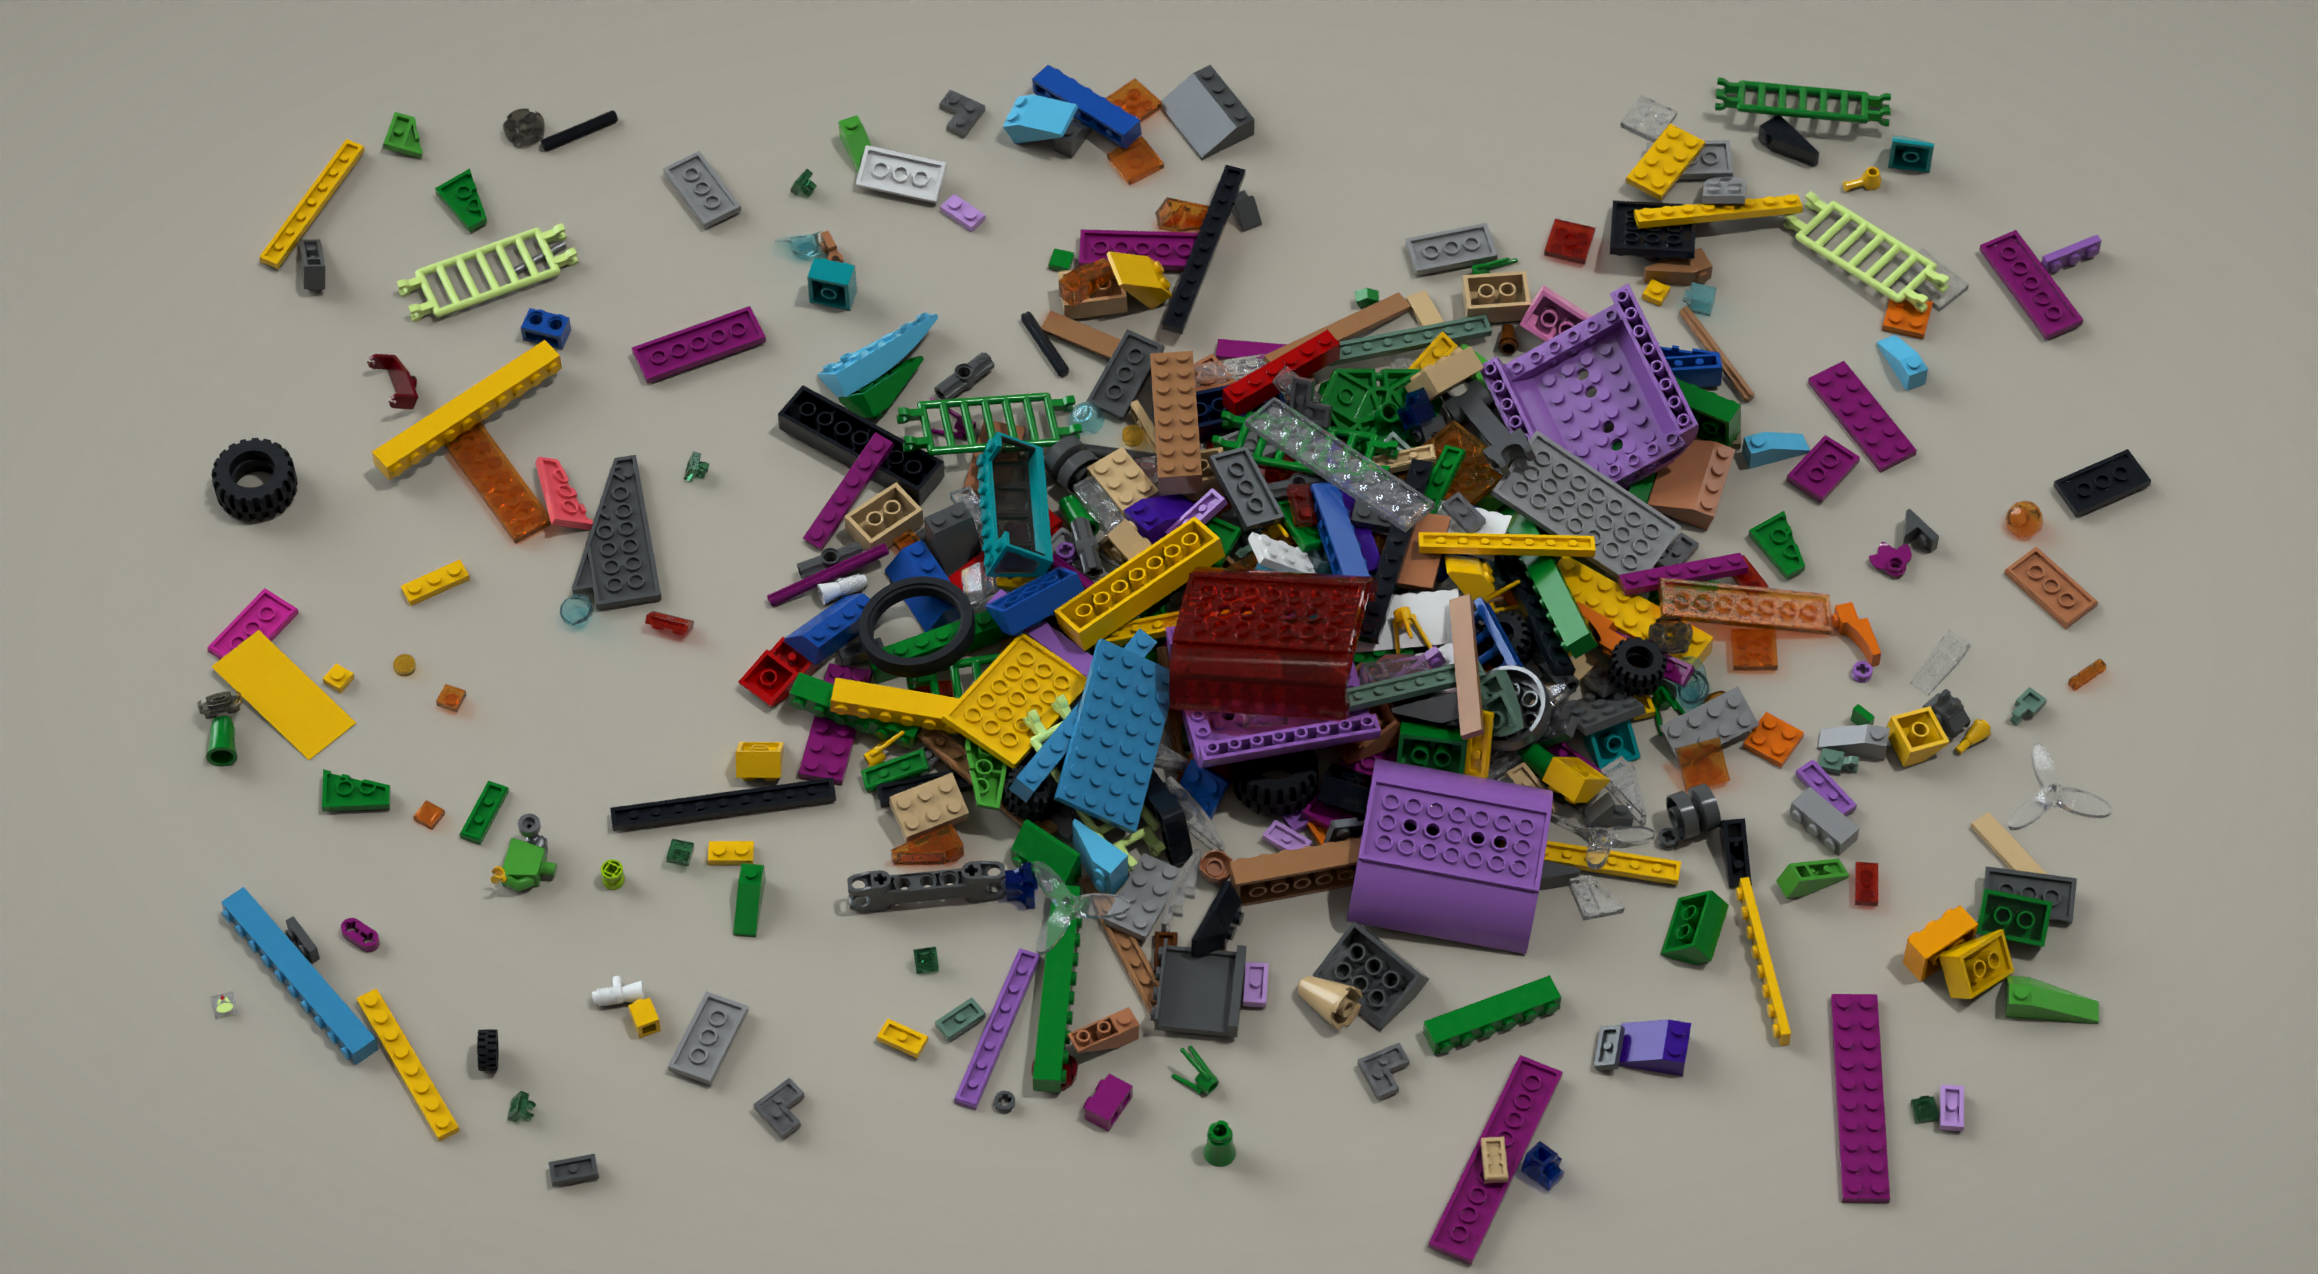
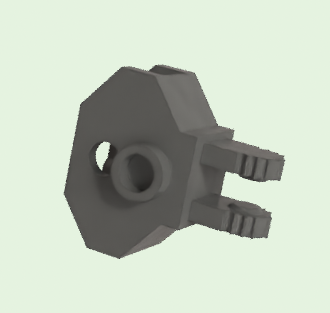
(1949, 712)

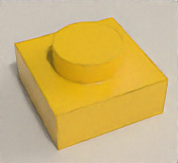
(1656, 292)
(338, 678)

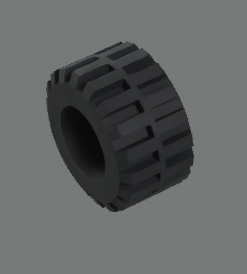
(1521, 642)
(1638, 653)
(1039, 806)

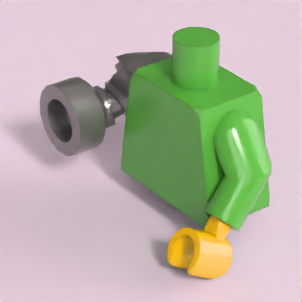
(527, 860)

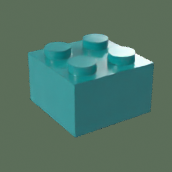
(832, 283)

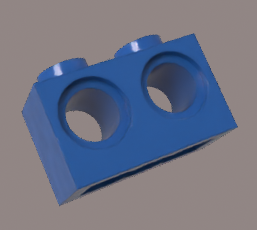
(546, 326)

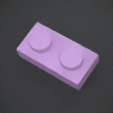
(962, 213)
(1284, 837)
(1255, 984)
(1951, 1108)

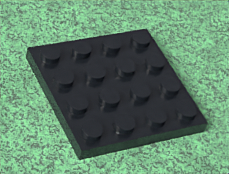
(1660, 242)

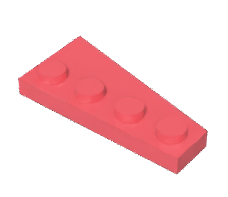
(560, 497)

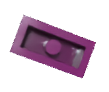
(1108, 1102)

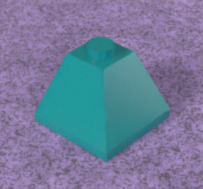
(1910, 154)
(1612, 743)

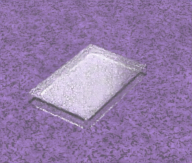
(1940, 300)

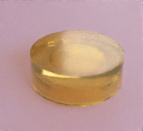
(1132, 435)
(404, 665)

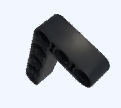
(1171, 820)

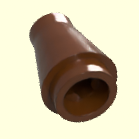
(1508, 341)

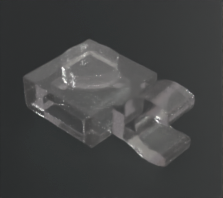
(1149, 467)

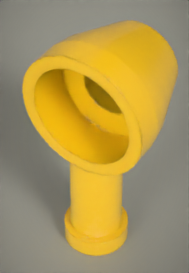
(1869, 180)

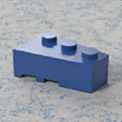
(1695, 366)

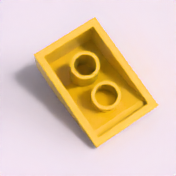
(1140, 277)
(1976, 965)

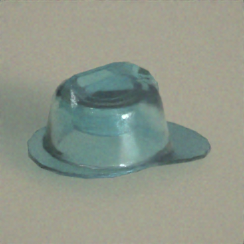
(802, 245)
(1697, 686)

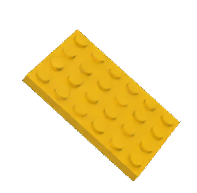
(1016, 682)

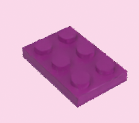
(1823, 468)

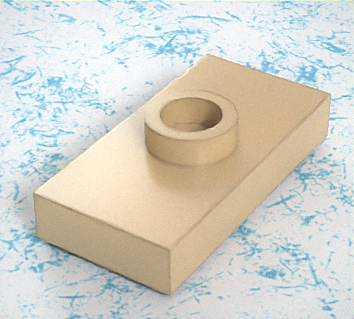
(1494, 1160)

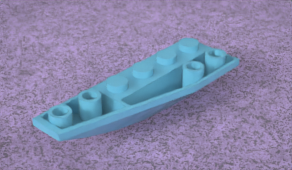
(875, 359)

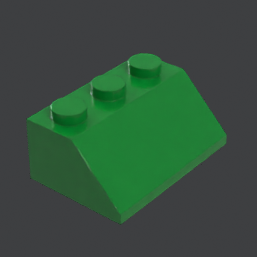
(1432, 747)
(1037, 845)
(1695, 928)

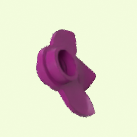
(1890, 557)

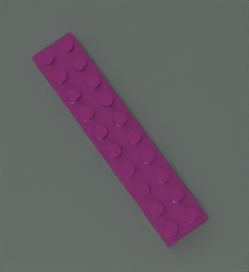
(1860, 1098)
(1515, 1119)

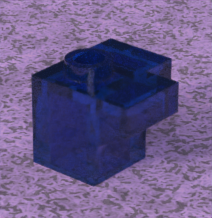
(1416, 409)
(1021, 885)
(1543, 1166)

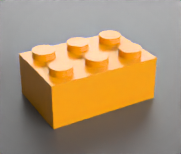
(1936, 938)

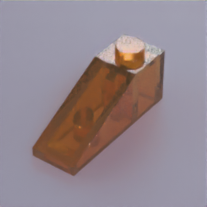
(1180, 215)
(1084, 281)
(931, 849)

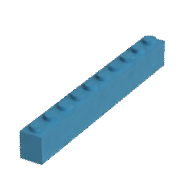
(1056, 746)
(299, 976)

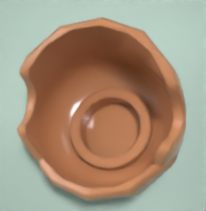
(1215, 866)

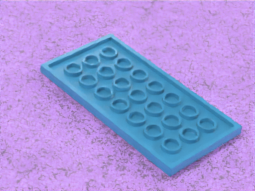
(1115, 737)

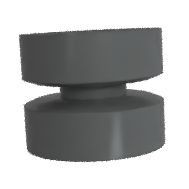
(1069, 462)
(1693, 811)

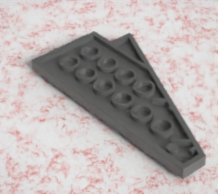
(619, 549)

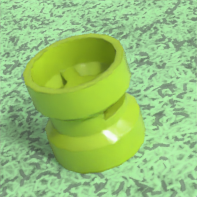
(612, 874)

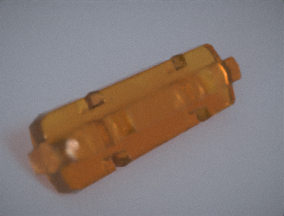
(2087, 674)

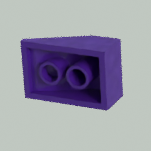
(1157, 514)
(1656, 1046)

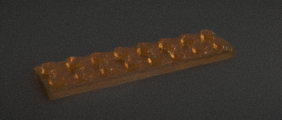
(498, 483)
(1746, 606)

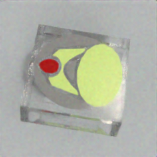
(224, 1005)

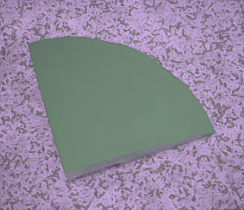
(1500, 698)

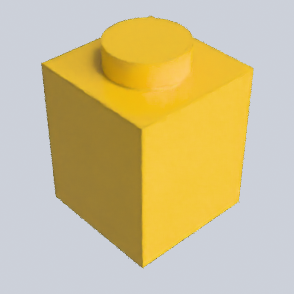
(644, 1017)

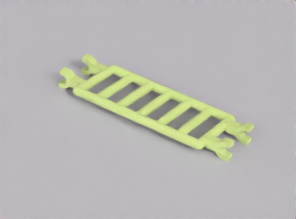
(1907, 293)
(417, 311)
(1041, 734)

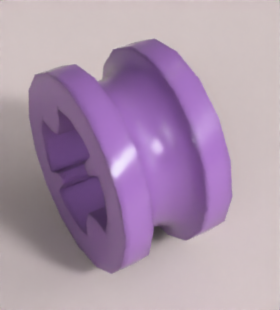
(1066, 546)
(1856, 674)

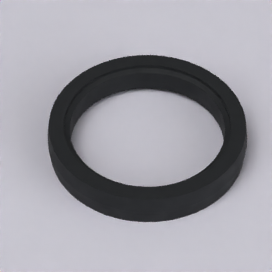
(930, 663)

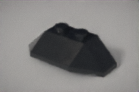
(1219, 922)

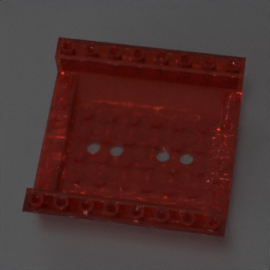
(1263, 658)

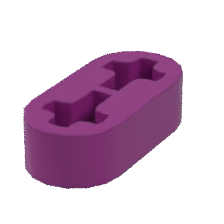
(362, 931)

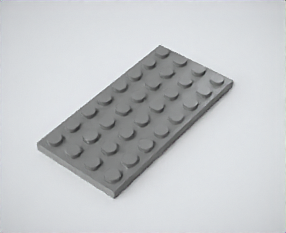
(1576, 499)

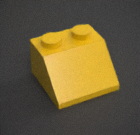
(1470, 575)
(1916, 735)
(759, 760)
(1574, 779)

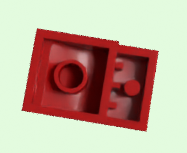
(775, 673)

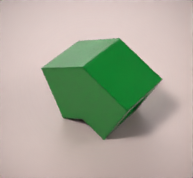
(1366, 297)

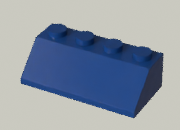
(915, 562)
(1034, 600)
(829, 629)

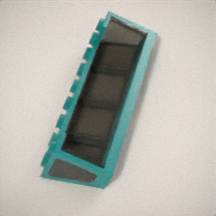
(1014, 508)

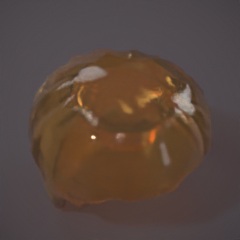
(2024, 519)

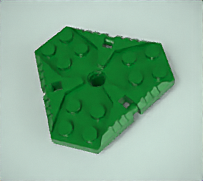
(1361, 403)

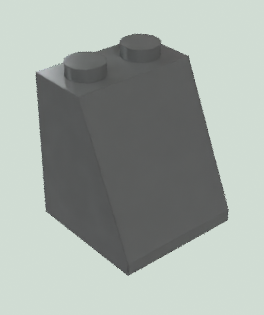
(952, 537)

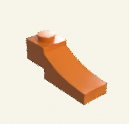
(1604, 627)
(1857, 630)

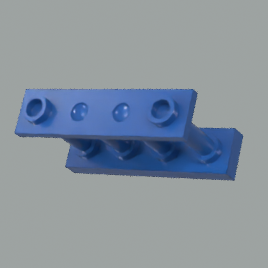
(1493, 630)

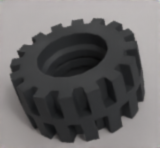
(487, 1050)

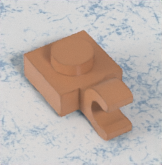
(829, 247)

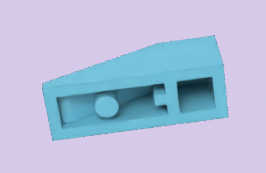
(1904, 362)
(1772, 447)

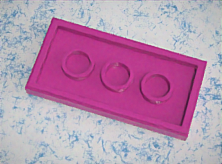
(264, 613)

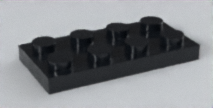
(2102, 483)

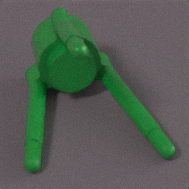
(1485, 268)
(1664, 699)
(1205, 1079)

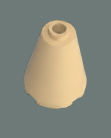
(1331, 1000)

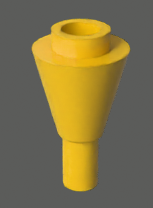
(1978, 731)

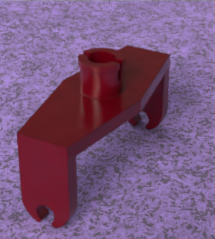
(401, 379)

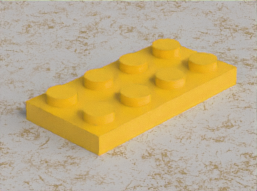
(1665, 162)

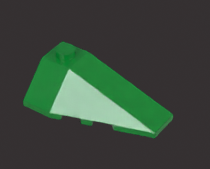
(881, 392)

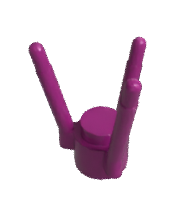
(959, 425)

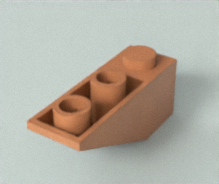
(1106, 1033)

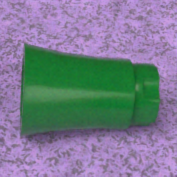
(1072, 508)
(222, 742)
(1536, 759)
(1219, 1146)

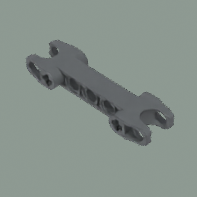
(1501, 444)
(885, 890)

